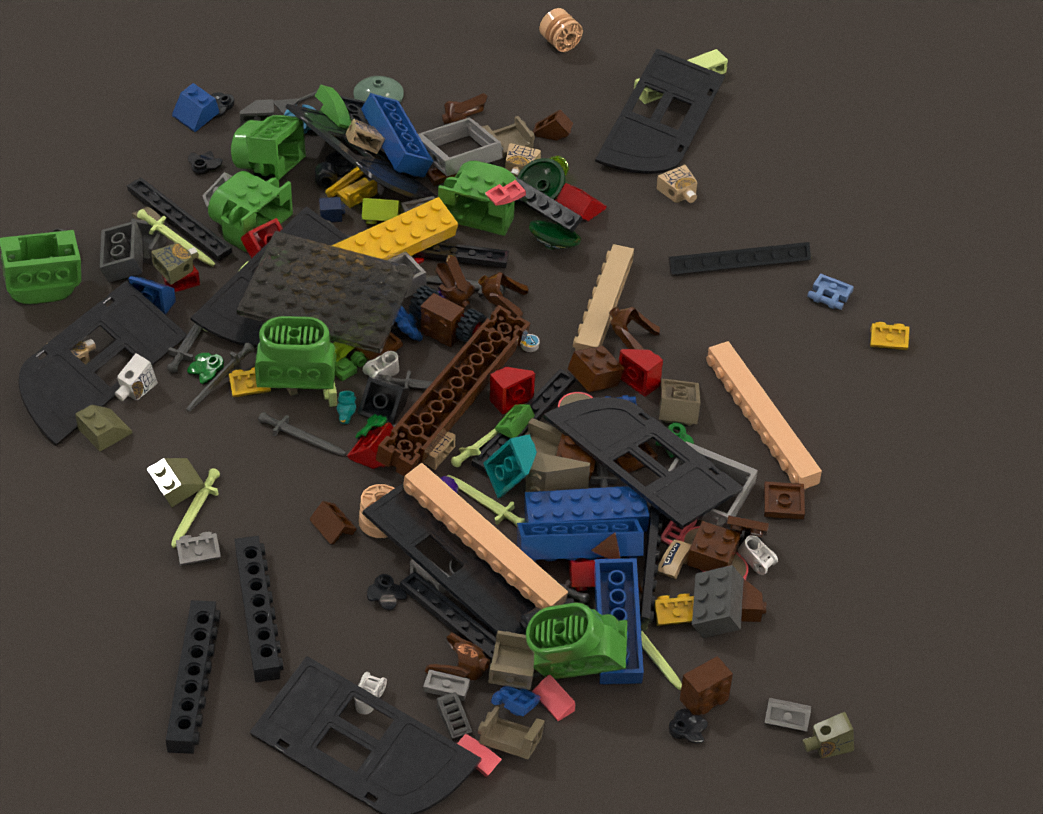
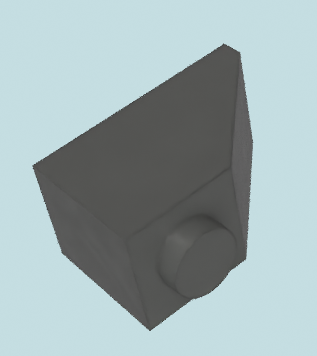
(258, 110)

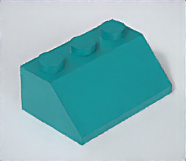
(510, 463)

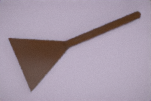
(610, 550)

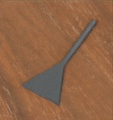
(281, 104)

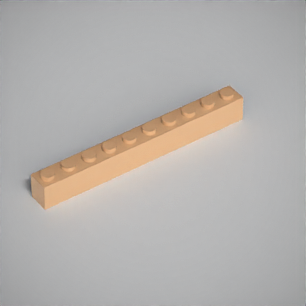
(763, 415)
(483, 538)

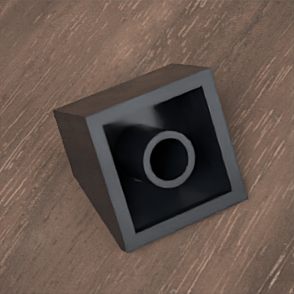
(383, 399)

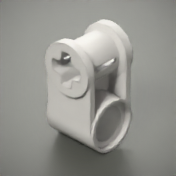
(382, 365)
(757, 555)
(373, 685)

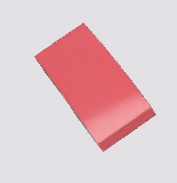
(489, 759)

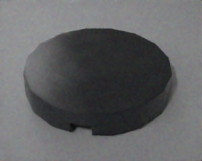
(341, 163)

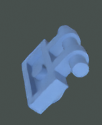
(833, 288)

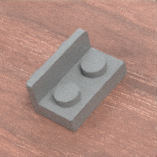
(198, 548)

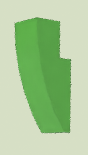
(333, 106)

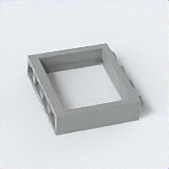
(490, 150)
(733, 469)

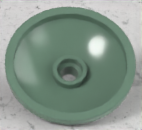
(380, 86)

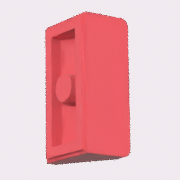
(554, 698)

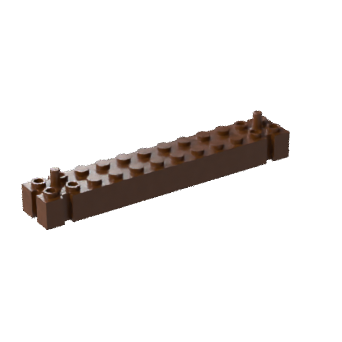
(452, 391)

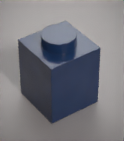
(331, 209)

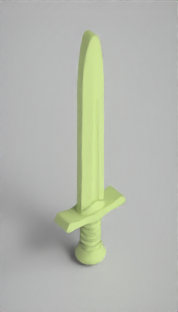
(159, 226)
(472, 450)
(196, 505)
(501, 511)
(660, 662)

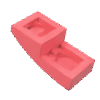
(507, 194)

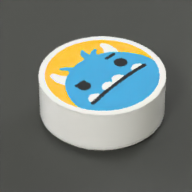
(531, 343)

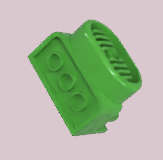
(269, 145)
(467, 200)
(248, 203)
(41, 266)
(295, 354)
(576, 641)

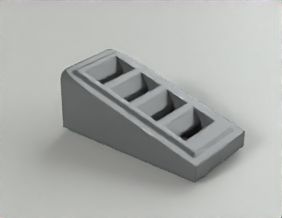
(448, 704)

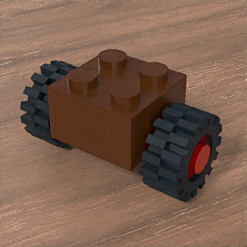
(443, 318)

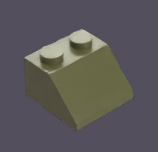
(101, 426)
(176, 479)

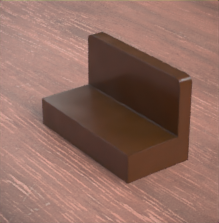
(331, 522)

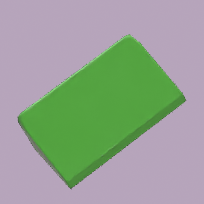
(515, 420)

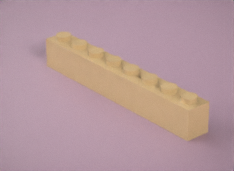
(605, 298)

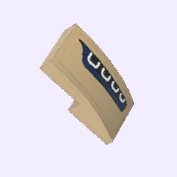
(674, 558)

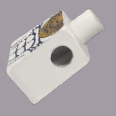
(136, 379)

